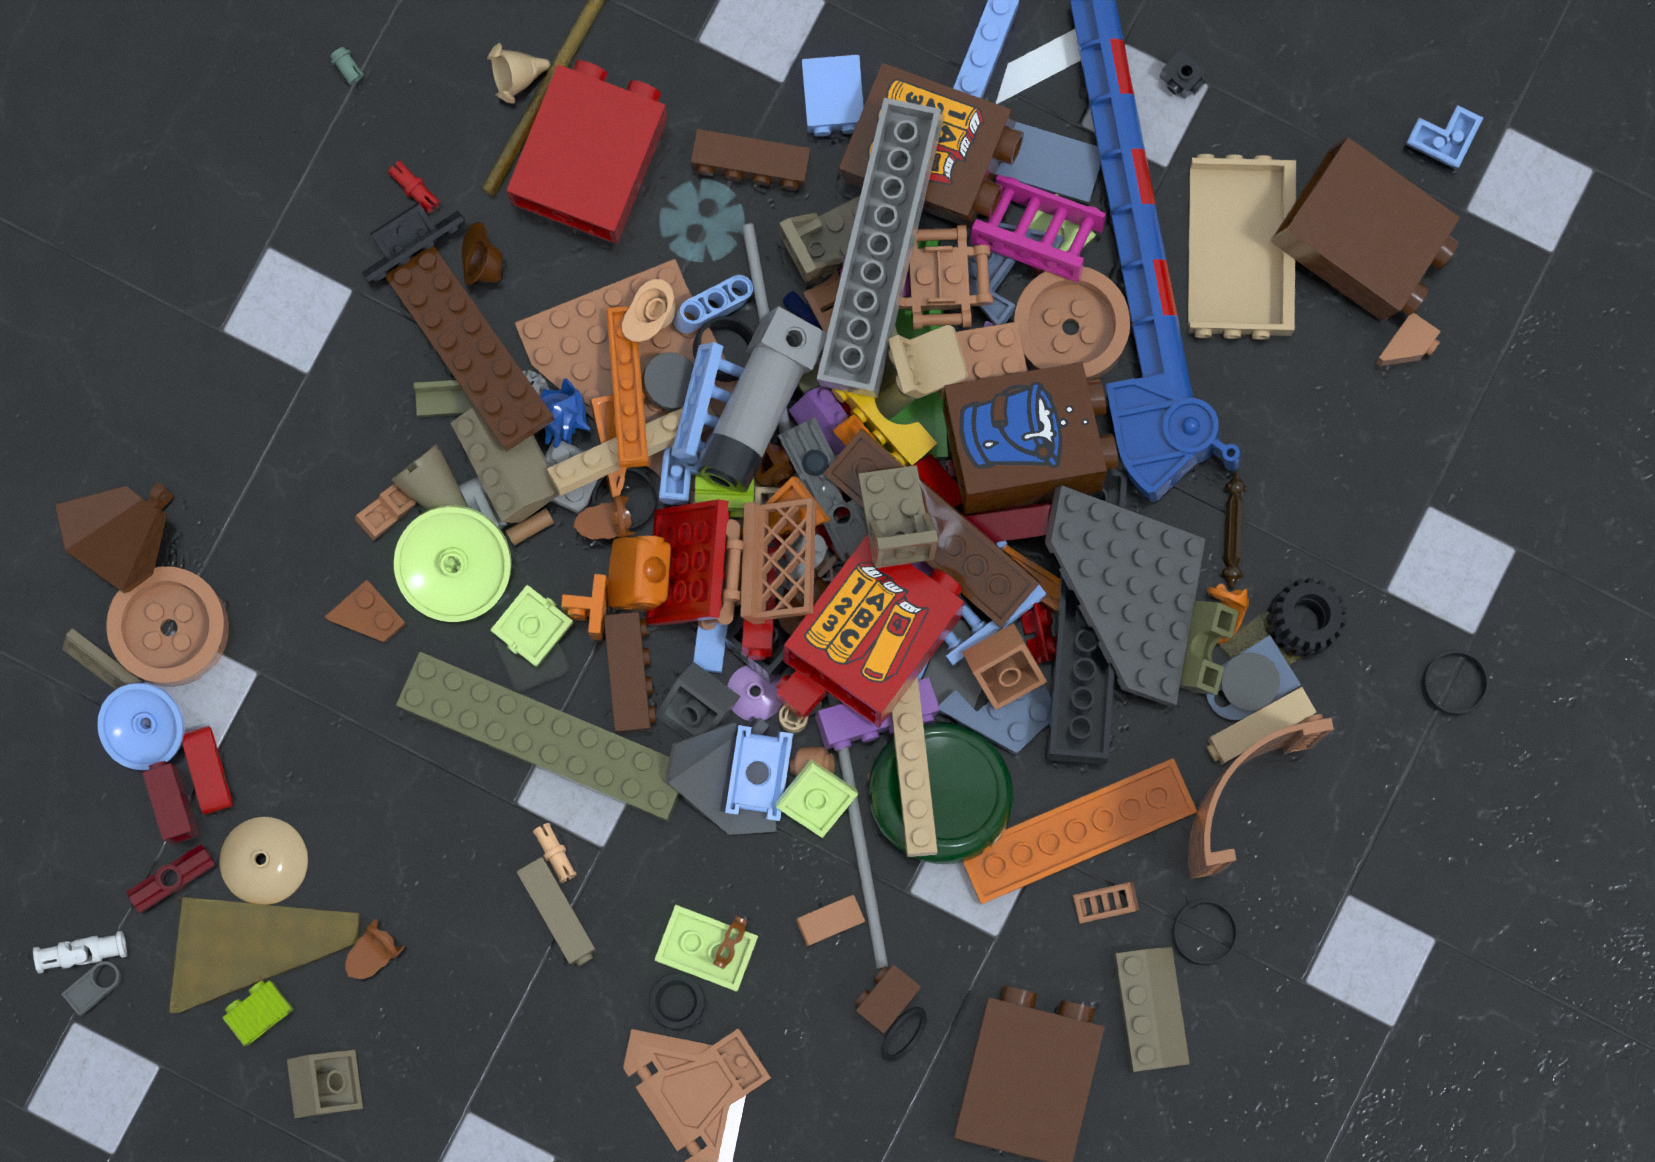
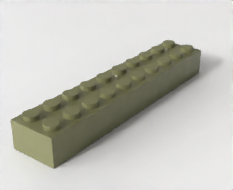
(539, 735)

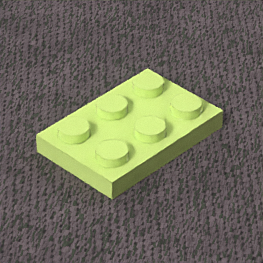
(692, 947)

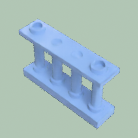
(697, 399)
(981, 629)

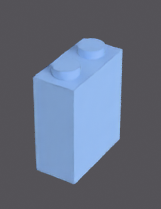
(832, 94)

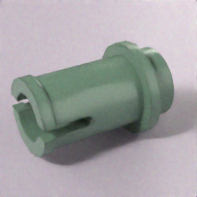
(346, 65)

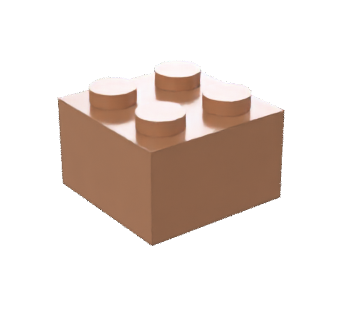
(1004, 666)

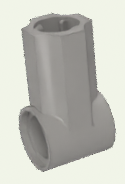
(479, 500)

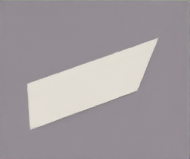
(1039, 65)

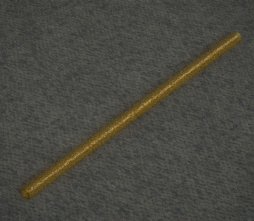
(527, 120)

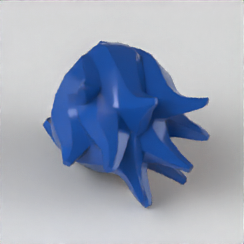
(567, 410)

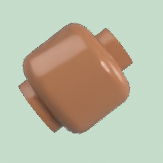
(817, 754)

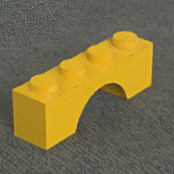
(905, 442)

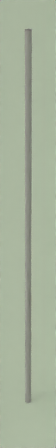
(843, 755)

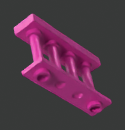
(1032, 252)

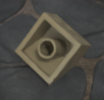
(324, 1083)

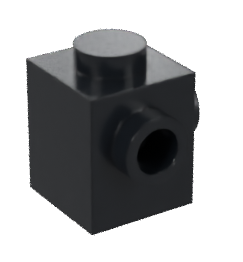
(1183, 75)

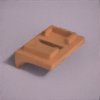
(823, 297)

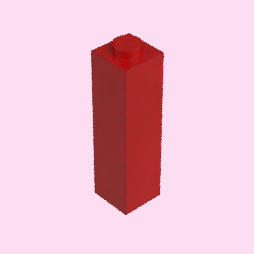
(758, 638)

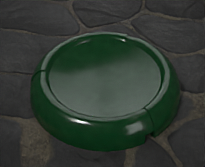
(968, 793)

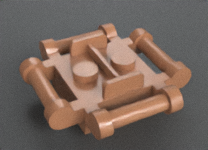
(942, 279)
(733, 577)

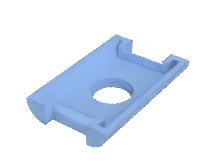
(775, 755)

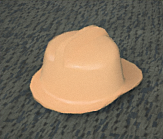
(650, 311)

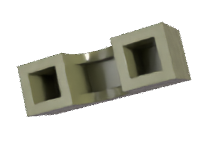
(1208, 625)

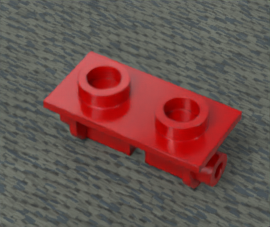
(1039, 622)

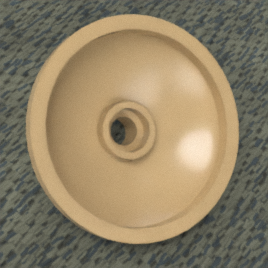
(284, 864)

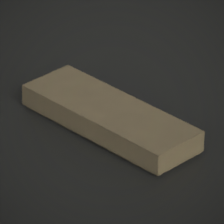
(97, 661)

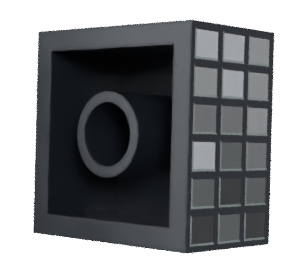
(769, 667)

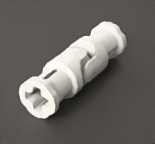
(77, 952)

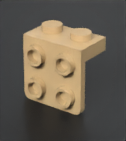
(927, 361)

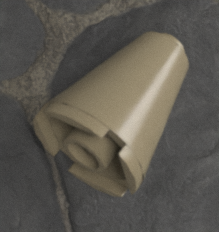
(430, 481)

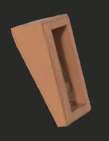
(1130, 896)

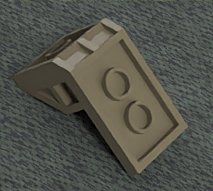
(819, 242)
(896, 517)

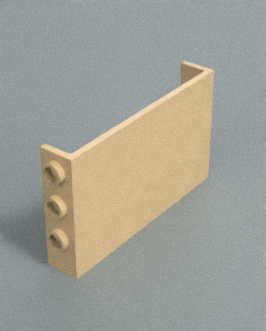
(1234, 271)

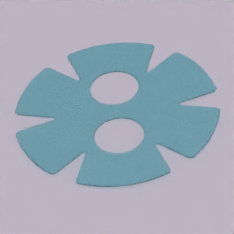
(716, 239)

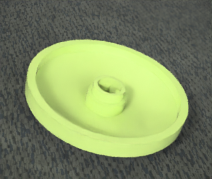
(452, 563)

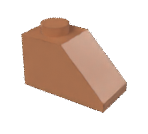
(1410, 342)

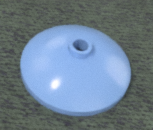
(124, 731)

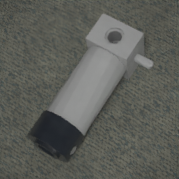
(780, 354)

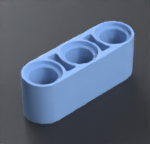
(722, 295)

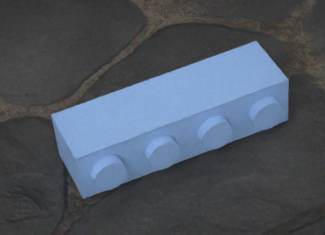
(986, 46)

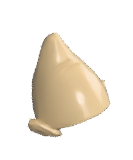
(514, 71)

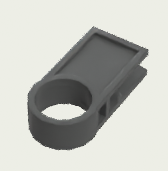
(86, 991)

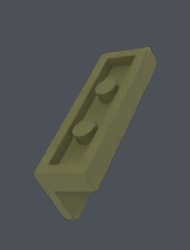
(440, 399)

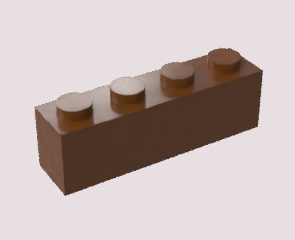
(750, 159)
(628, 673)

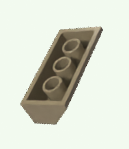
(512, 479)
(1151, 1009)

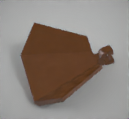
(115, 533)

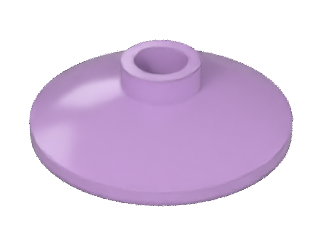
(762, 706)

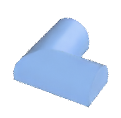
(1449, 144)
(676, 478)

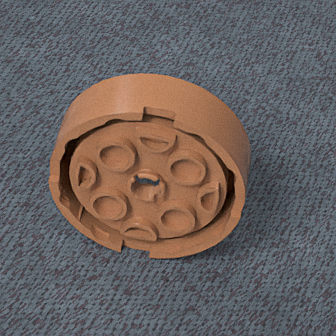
(1091, 303)
(139, 615)

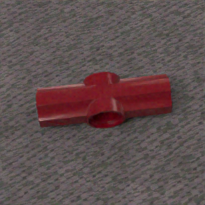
(154, 889)

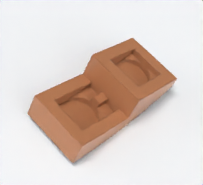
(385, 511)
(830, 920)

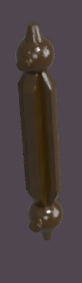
(1234, 530)

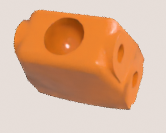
(638, 573)

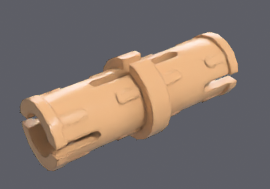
(554, 853)

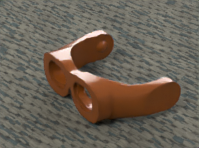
(738, 923)

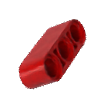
(206, 770)

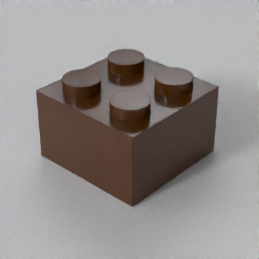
(887, 999)

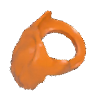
(1235, 599)

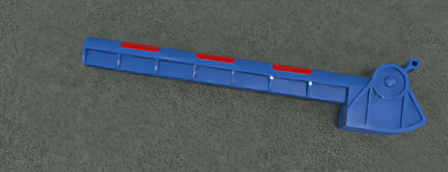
(1154, 417)

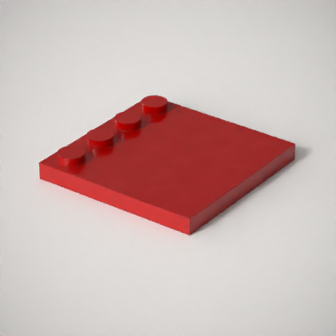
(696, 561)

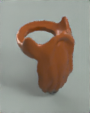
(605, 520)
(371, 952)

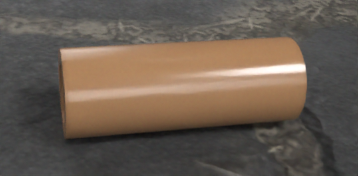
(529, 526)

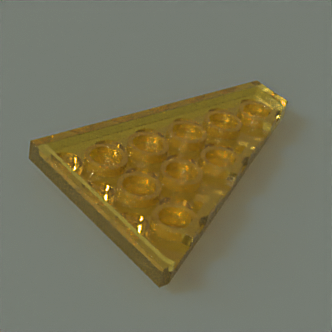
(240, 944)

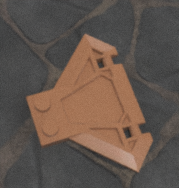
(696, 1088)

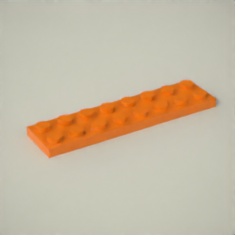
(1081, 830)

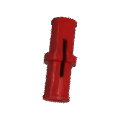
(413, 186)

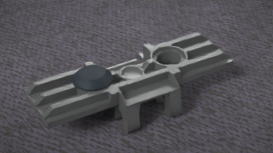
(811, 458)

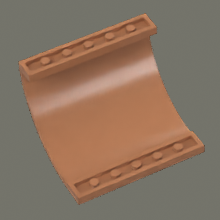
(1291, 739)

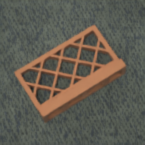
(756, 565)

